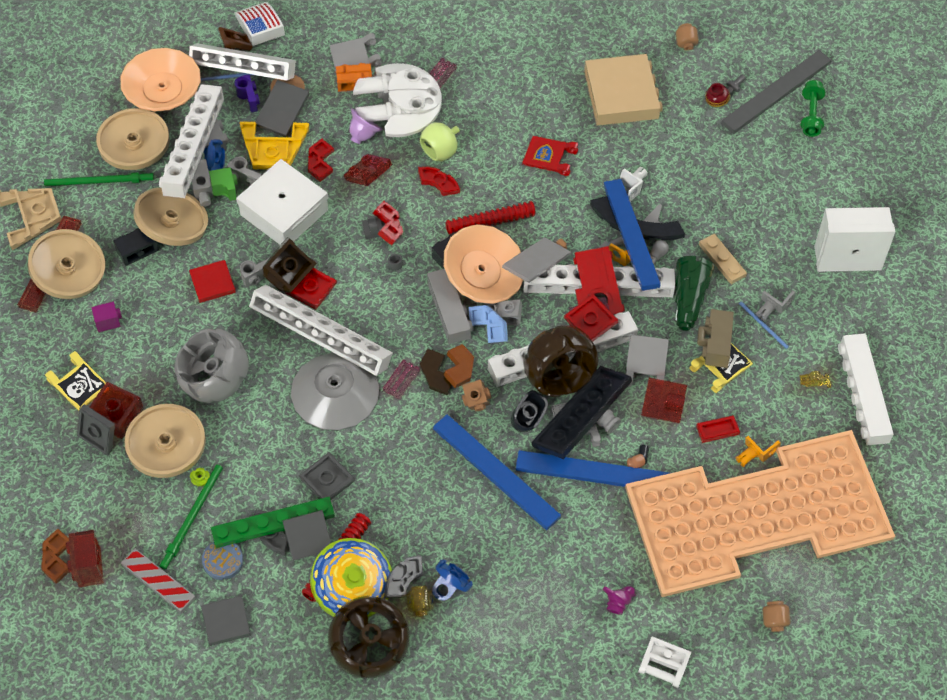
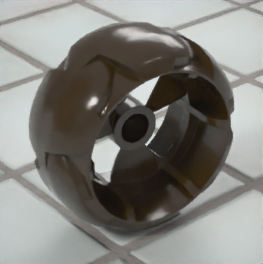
(550, 351)
(395, 637)

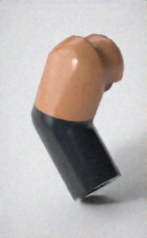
(641, 459)

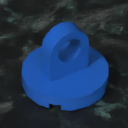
(214, 155)
(452, 577)

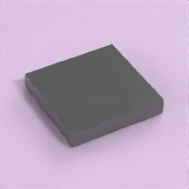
(95, 429)
(326, 477)
(306, 534)
(225, 620)

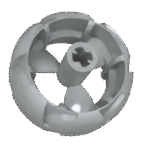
(224, 377)

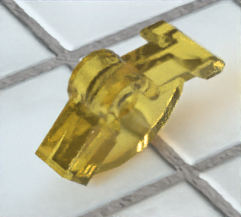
(815, 379)

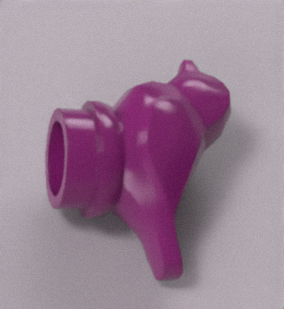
(619, 599)

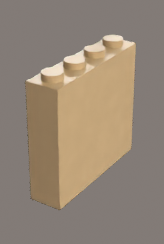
(622, 89)

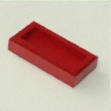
(718, 429)

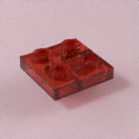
(367, 170)
(664, 400)

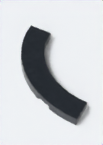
(662, 231)

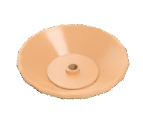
(160, 68)
(489, 250)

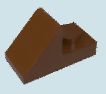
(234, 39)

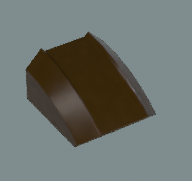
(287, 266)

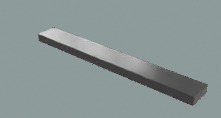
(776, 92)

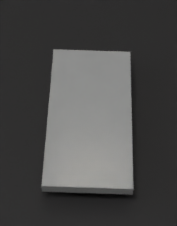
(536, 259)

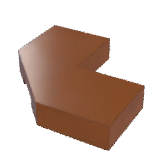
(462, 371)
(51, 563)

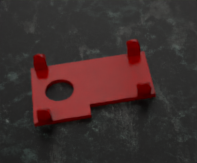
(598, 276)

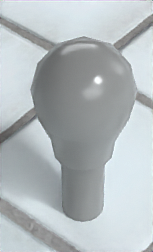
(659, 249)

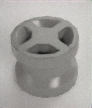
(609, 421)

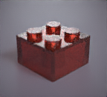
(117, 406)
(85, 558)

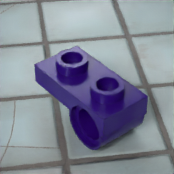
(245, 90)

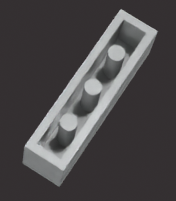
(449, 307)

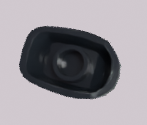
(529, 411)

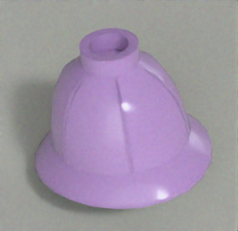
(361, 129)

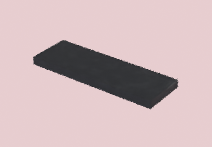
(581, 412)

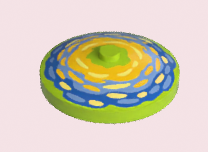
(348, 571)

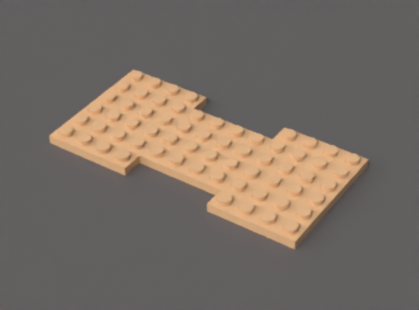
(701, 527)

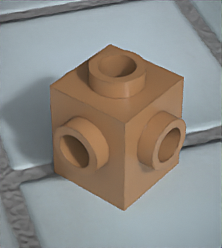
(475, 389)

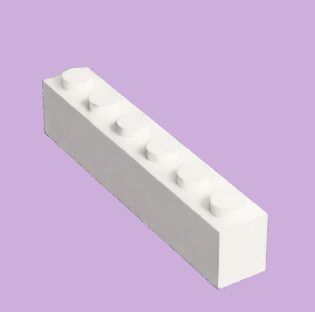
(243, 61)
(865, 389)

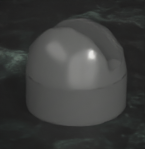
(395, 261)

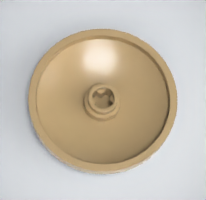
(133, 139)
(169, 218)
(66, 264)
(165, 440)

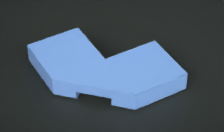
(495, 324)

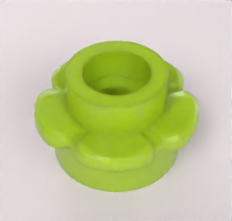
(199, 481)

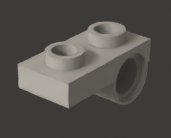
(240, 167)
(256, 272)
(508, 311)

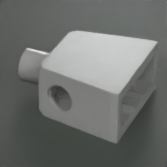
(202, 184)

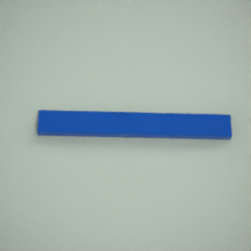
(632, 235)
(582, 469)
(497, 472)

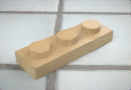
(722, 259)

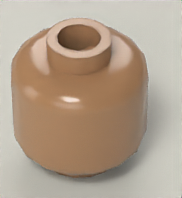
(687, 36)
(776, 616)

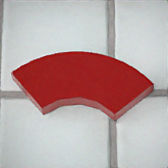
(444, 183)

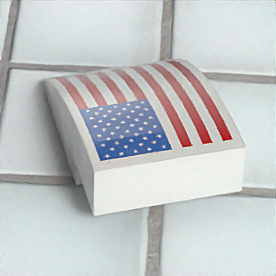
(260, 23)

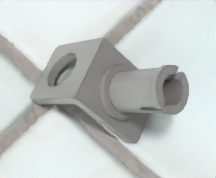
(773, 304)

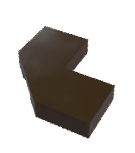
(430, 368)

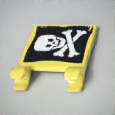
(737, 364)

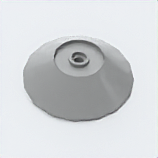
(337, 405)

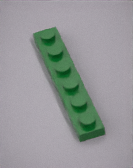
(266, 523)

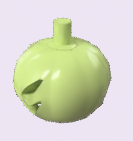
(441, 141)

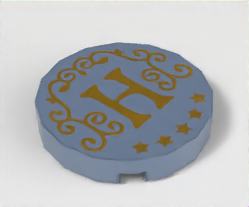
(222, 561)

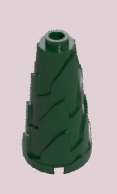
(692, 282)

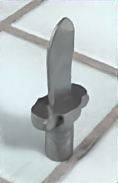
(734, 86)

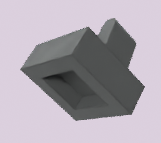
(371, 227)

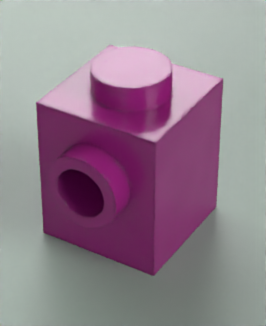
(106, 316)

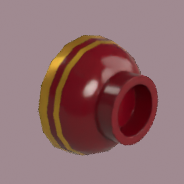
(717, 95)

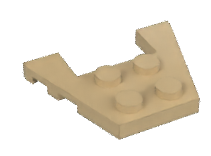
(37, 210)

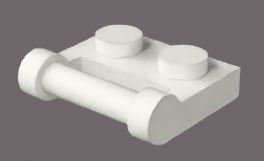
(668, 656)

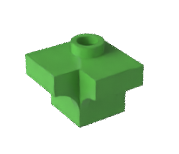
(223, 183)

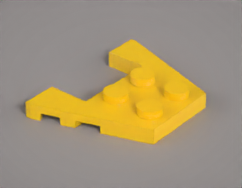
(269, 150)

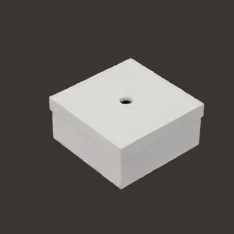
(283, 202)
(854, 239)

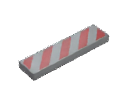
(158, 581)

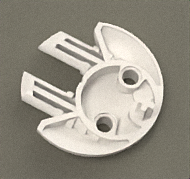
(412, 99)

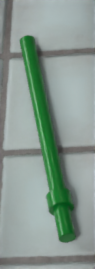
(134, 177)
(173, 548)

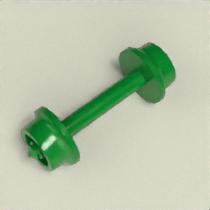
(813, 124)

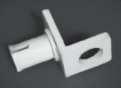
(633, 181)

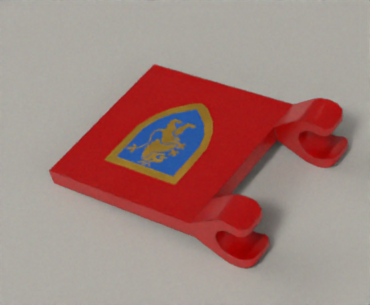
(547, 154)

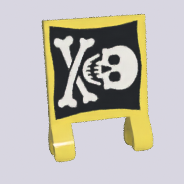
(80, 384)

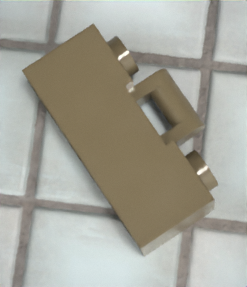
(718, 346)

